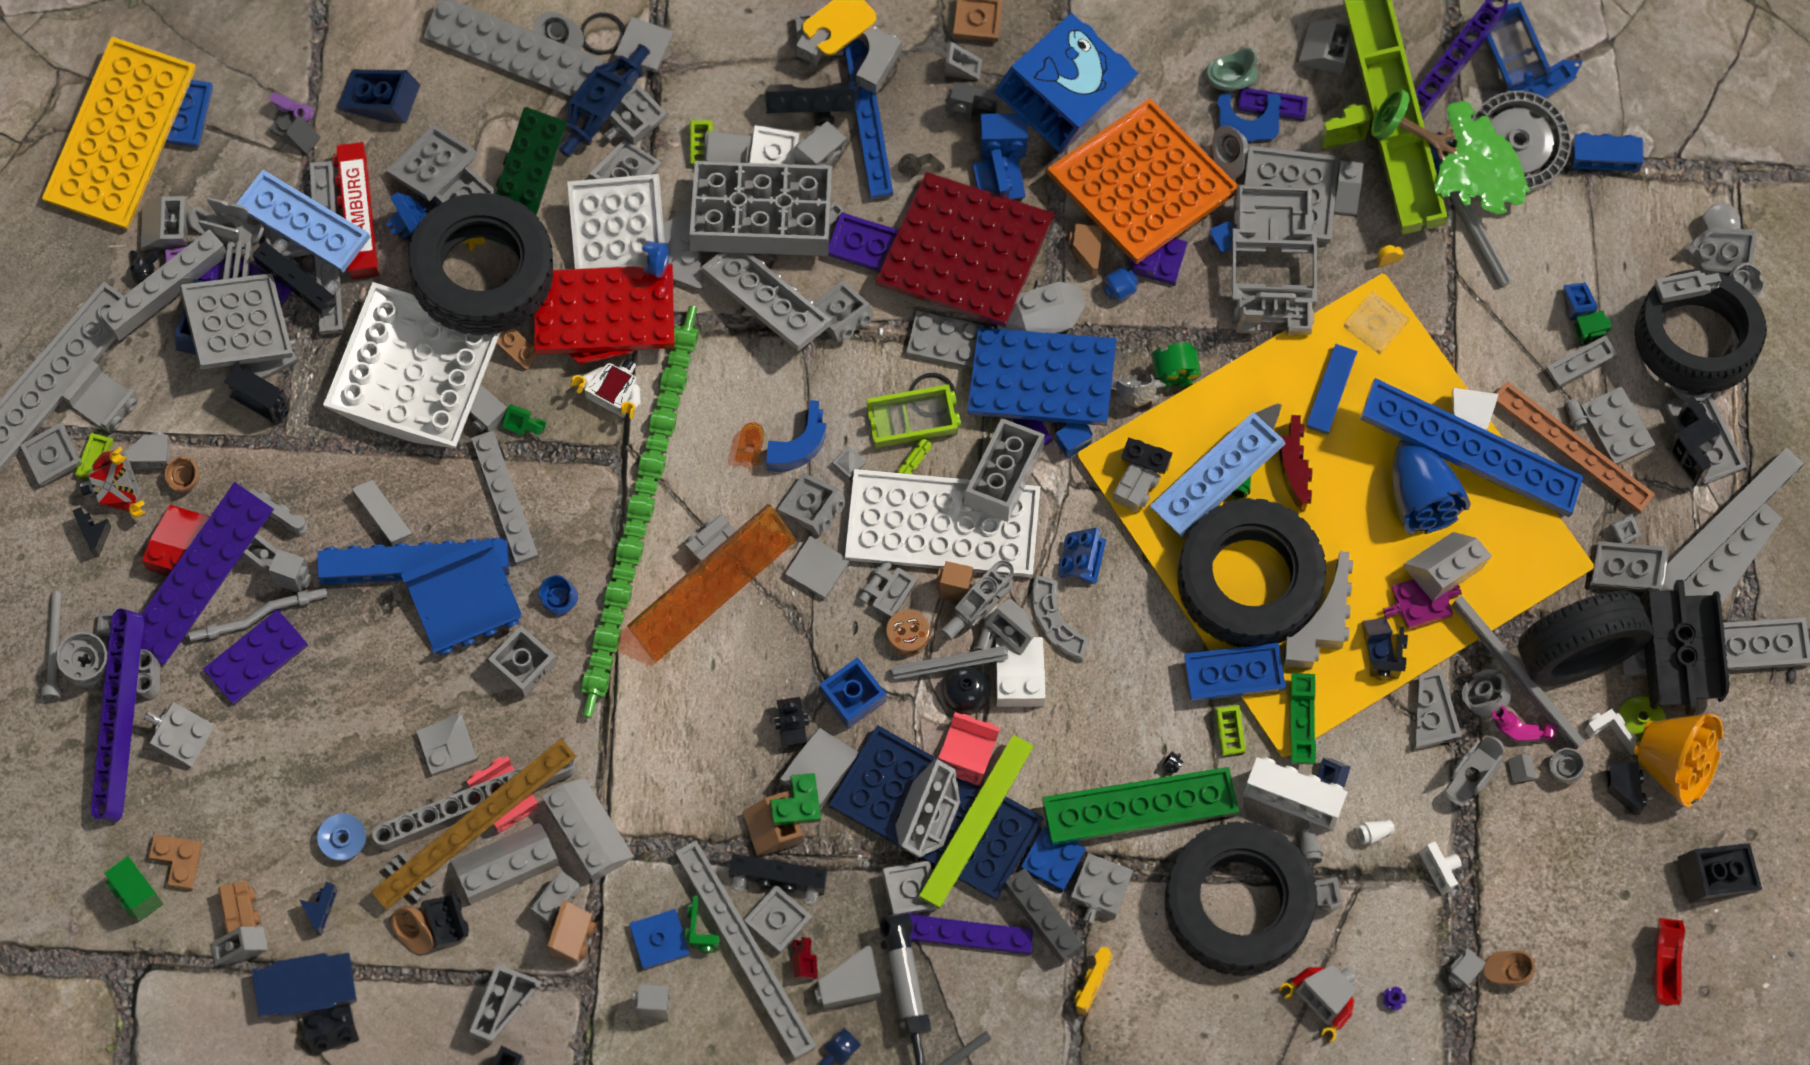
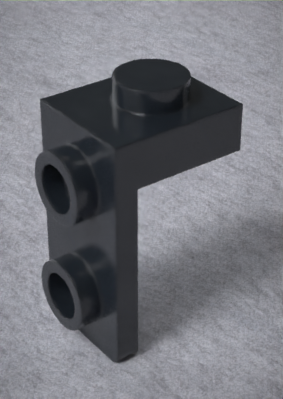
(1385, 669)

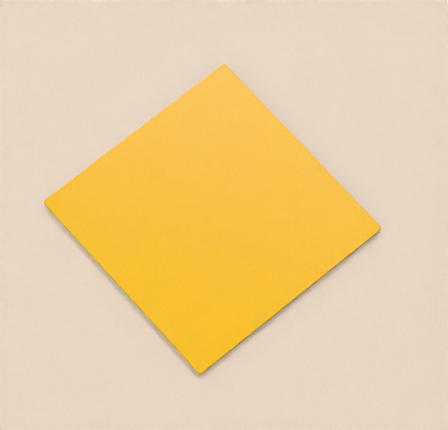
(1348, 509)

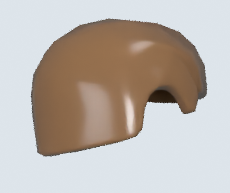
(182, 474)

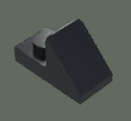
(94, 533)

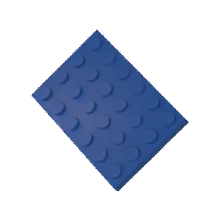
(1042, 376)

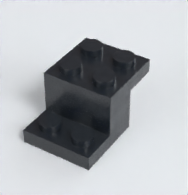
(1694, 440)

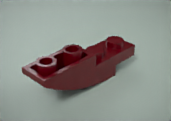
(1294, 467)

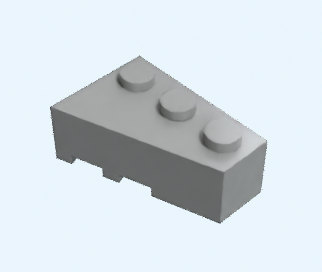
(501, 1002)

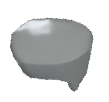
(1722, 216)

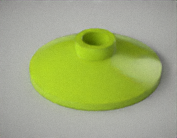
(1630, 713)

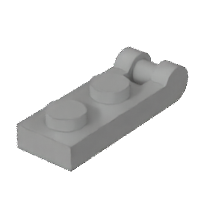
(282, 515)

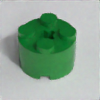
(1176, 365)

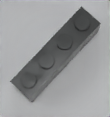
(1043, 916)

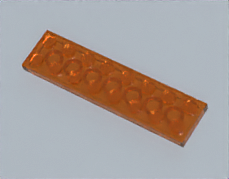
(711, 583)

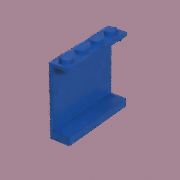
(462, 596)

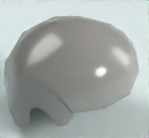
(1749, 277)
(1567, 765)

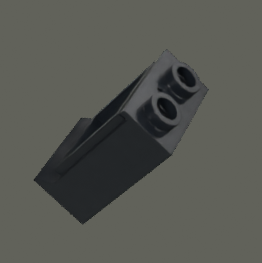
(257, 394)

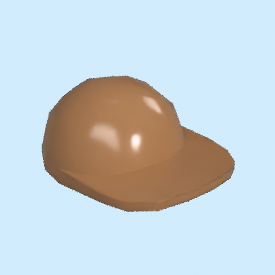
(411, 929)
(1510, 968)

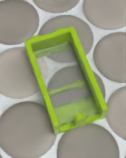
(913, 416)

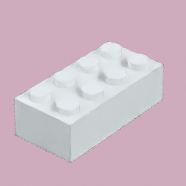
(1295, 793)

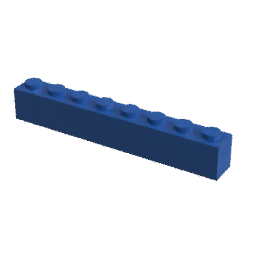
(388, 563)

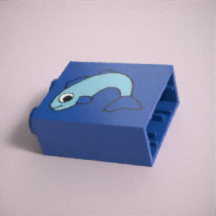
(1066, 82)

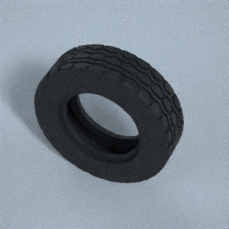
(470, 218)
(1263, 523)
(1250, 845)

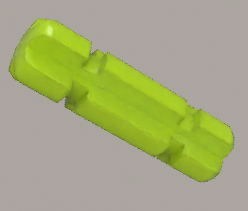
(915, 457)

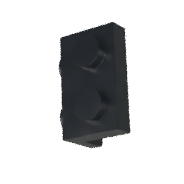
(1146, 456)
(445, 920)
(330, 1029)

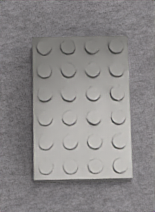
(761, 208)

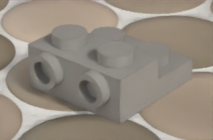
(463, 183)
(845, 310)
(812, 504)

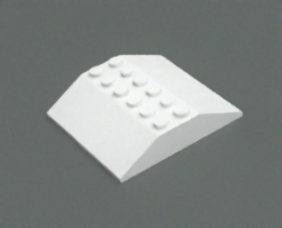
(408, 371)

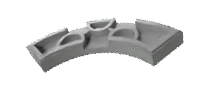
(1052, 623)

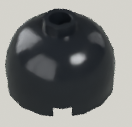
(966, 699)

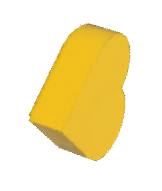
(1389, 255)

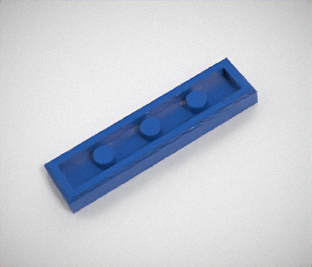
(1331, 389)

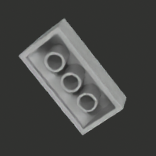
(587, 828)
(505, 863)

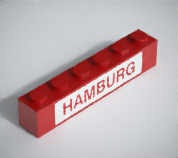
(357, 204)

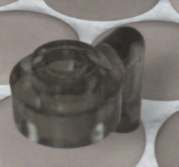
(911, 165)

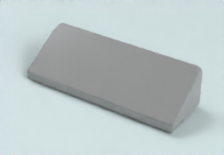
(381, 512)

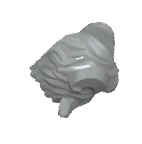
(1136, 392)

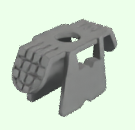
(202, 221)
(1485, 760)

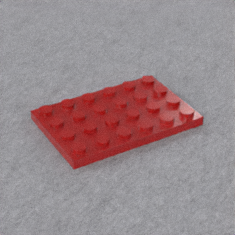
(606, 311)

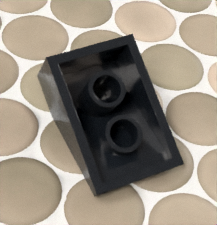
(1719, 872)

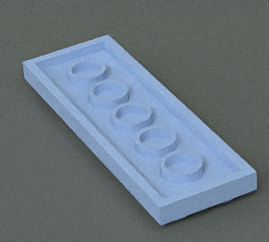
(303, 221)
(1217, 474)

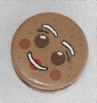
(907, 632)

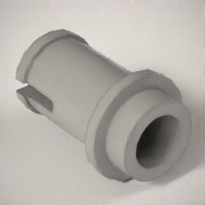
(1576, 414)
(985, 639)

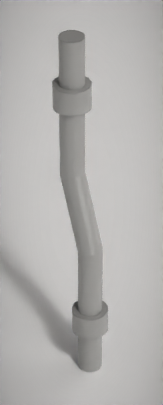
(213, 631)

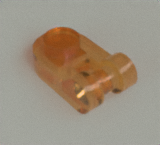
(752, 436)

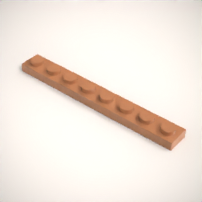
(1574, 447)

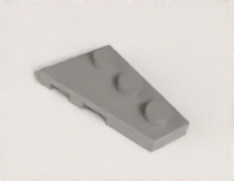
(1435, 712)

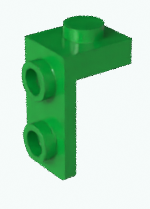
(703, 942)

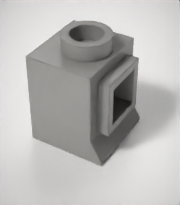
(1465, 969)

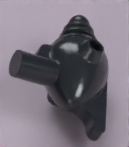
(142, 266)

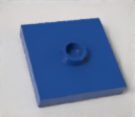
(659, 939)

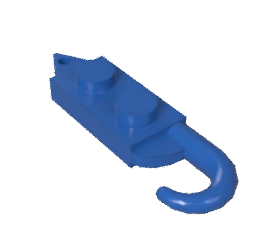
(1562, 75)

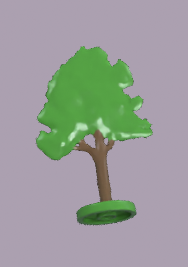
(1478, 164)

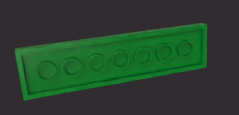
(1140, 805)

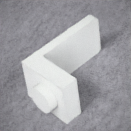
(1615, 721)

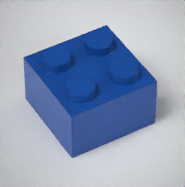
(1005, 133)
(852, 692)

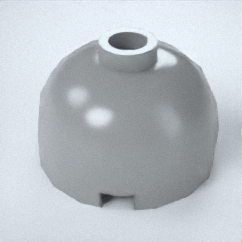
(1487, 693)

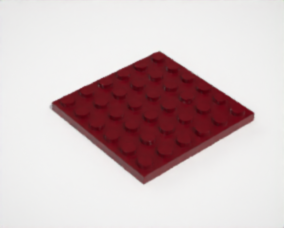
(965, 249)

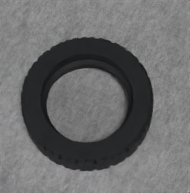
(1693, 371)
(1584, 638)

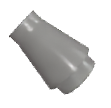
(1310, 846)

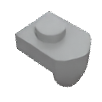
(1328, 894)

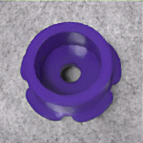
(1394, 1004)

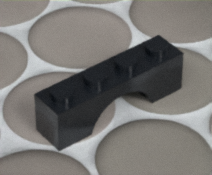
(831, 98)

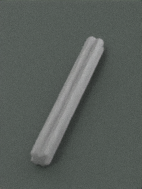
(1481, 240)
(949, 662)

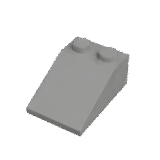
(624, 162)

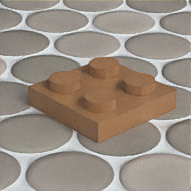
(978, 19)

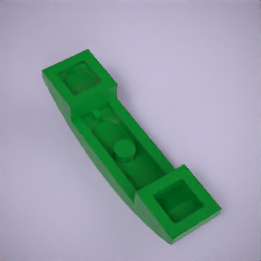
(1302, 719)

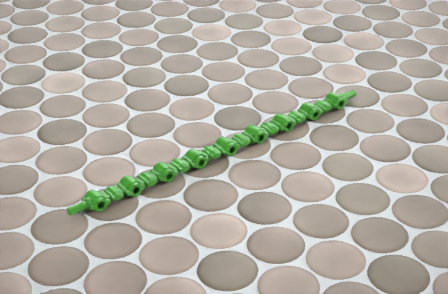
(640, 510)

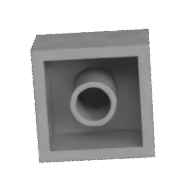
(522, 661)

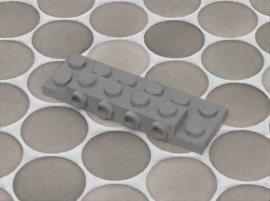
(767, 297)

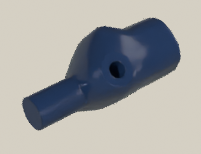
(840, 1048)

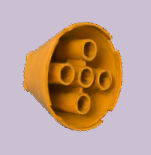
(1681, 754)

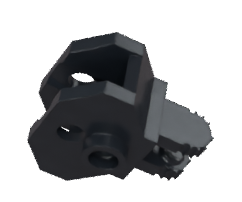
(791, 721)

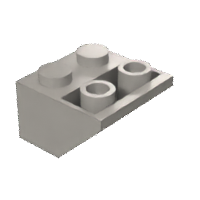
(1326, 45)
(165, 223)

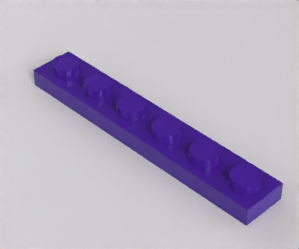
(971, 934)

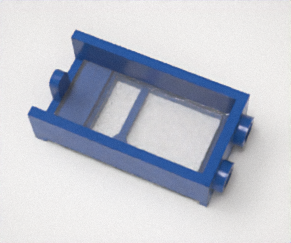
(1517, 49)

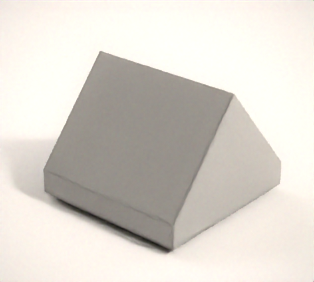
(1521, 768)

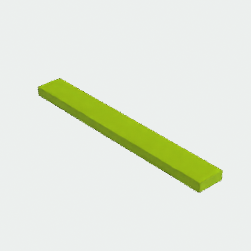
(976, 822)

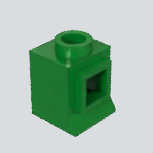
(1592, 327)

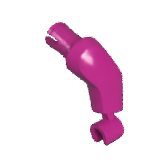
(1512, 726)

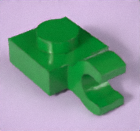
(519, 421)

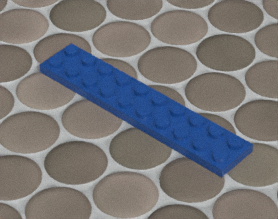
(1471, 447)

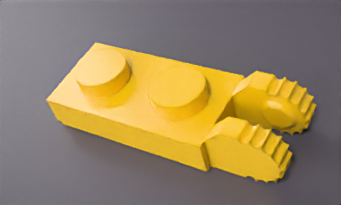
(1094, 980)

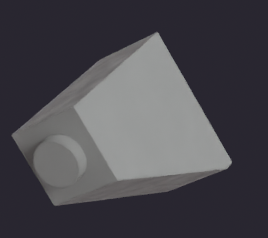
(850, 982)

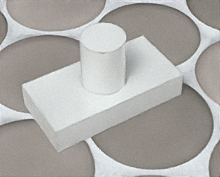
(1440, 867)

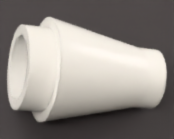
(1374, 831)

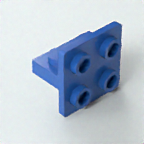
(1000, 176)
(1082, 555)

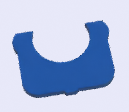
(1262, 128)

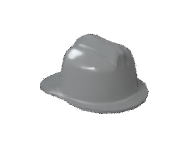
(559, 29)
(1229, 150)

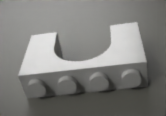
(882, 54)

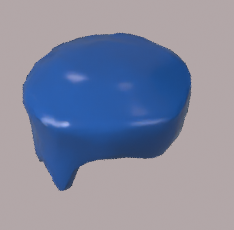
(657, 258)
(558, 595)

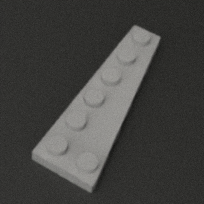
(1734, 556)

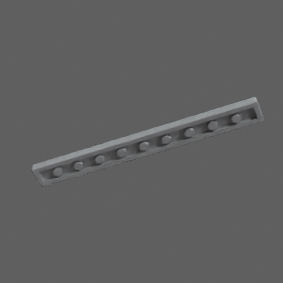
(746, 950)

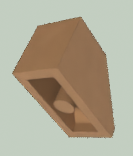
(1087, 246)

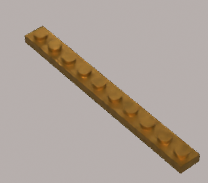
(473, 823)

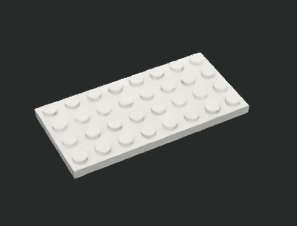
(926, 523)

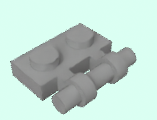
(893, 594)

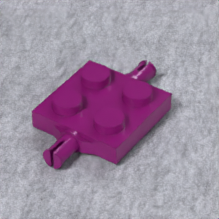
(1416, 606)

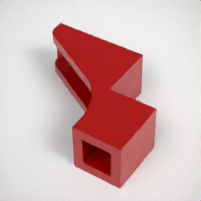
(1668, 962)

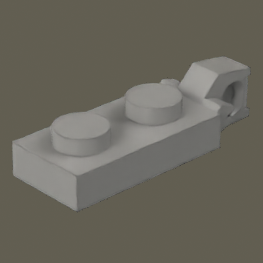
(1686, 285)

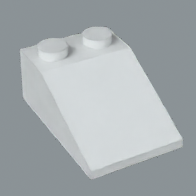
(1021, 676)

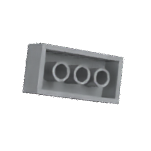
(1004, 470)

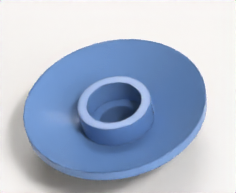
(338, 826)

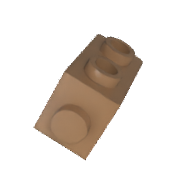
(517, 348)

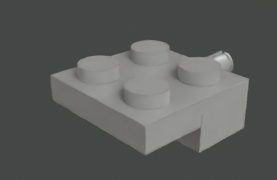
(635, 116)
(179, 733)
(1101, 887)

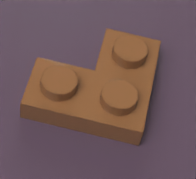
(182, 854)

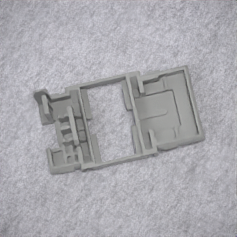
(1274, 220)

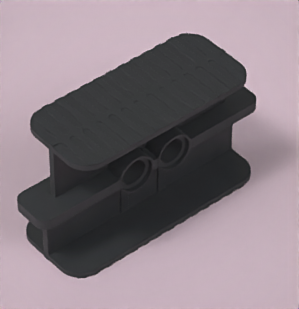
(1668, 676)

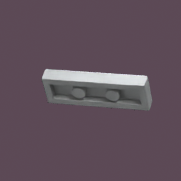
(1581, 361)

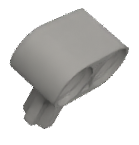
(148, 674)

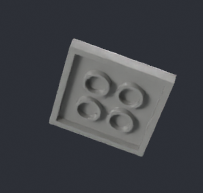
(431, 162)

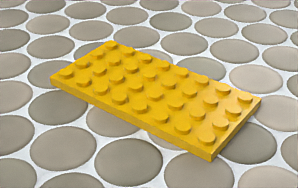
(119, 133)

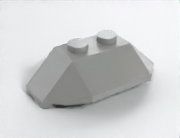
(1048, 309)
(928, 809)

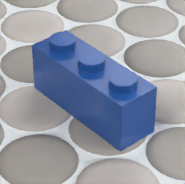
(1607, 152)

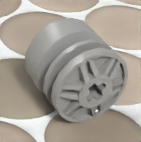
(77, 649)

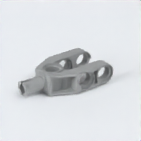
(975, 603)

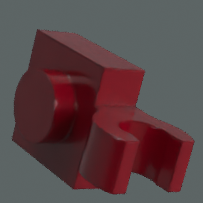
(803, 961)

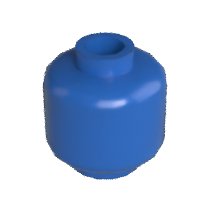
(1120, 284)

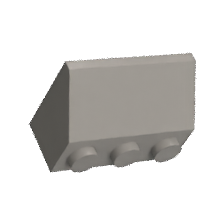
(1447, 563)

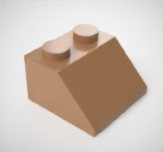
(571, 934)

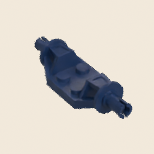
(599, 97)

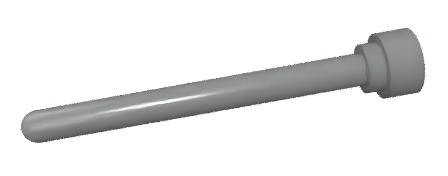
(51, 689)

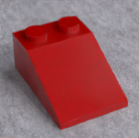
(172, 539)

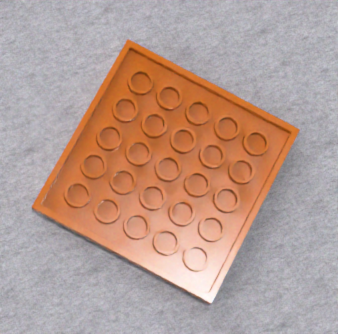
(1143, 180)

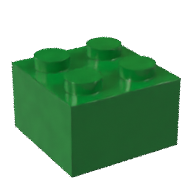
(136, 893)

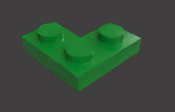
(802, 806)

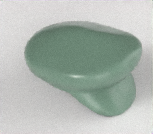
(1233, 70)

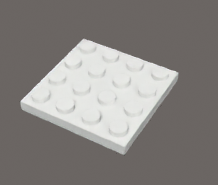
(615, 220)

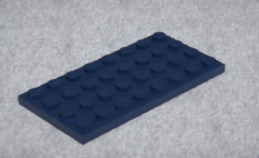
(878, 789)

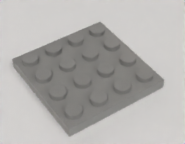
(1298, 169)
(236, 321)

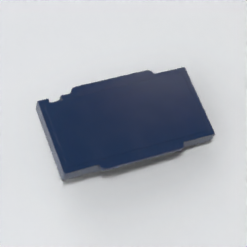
(304, 985)

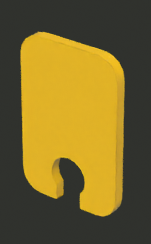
(843, 20)

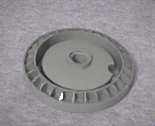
(1533, 132)

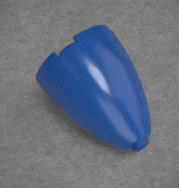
(1425, 489)

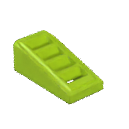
(698, 124)
(1235, 710)

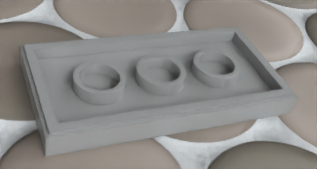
(1724, 456)

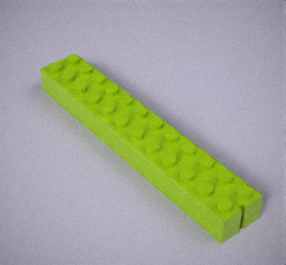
(1404, 155)

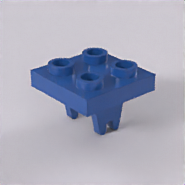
(408, 216)

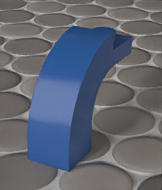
(798, 452)

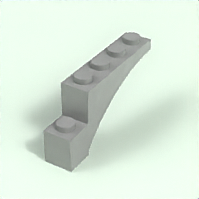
(1328, 624)

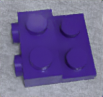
(1163, 263)

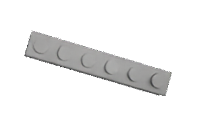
(163, 285)

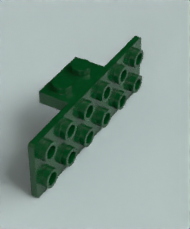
(530, 159)

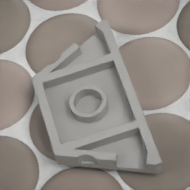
(685, 262)

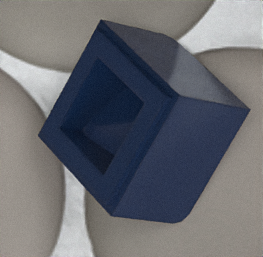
(1333, 772)

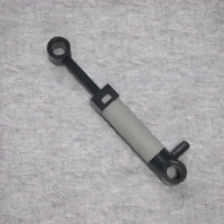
(913, 1023)

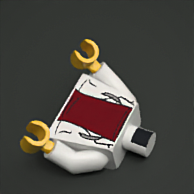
(611, 388)

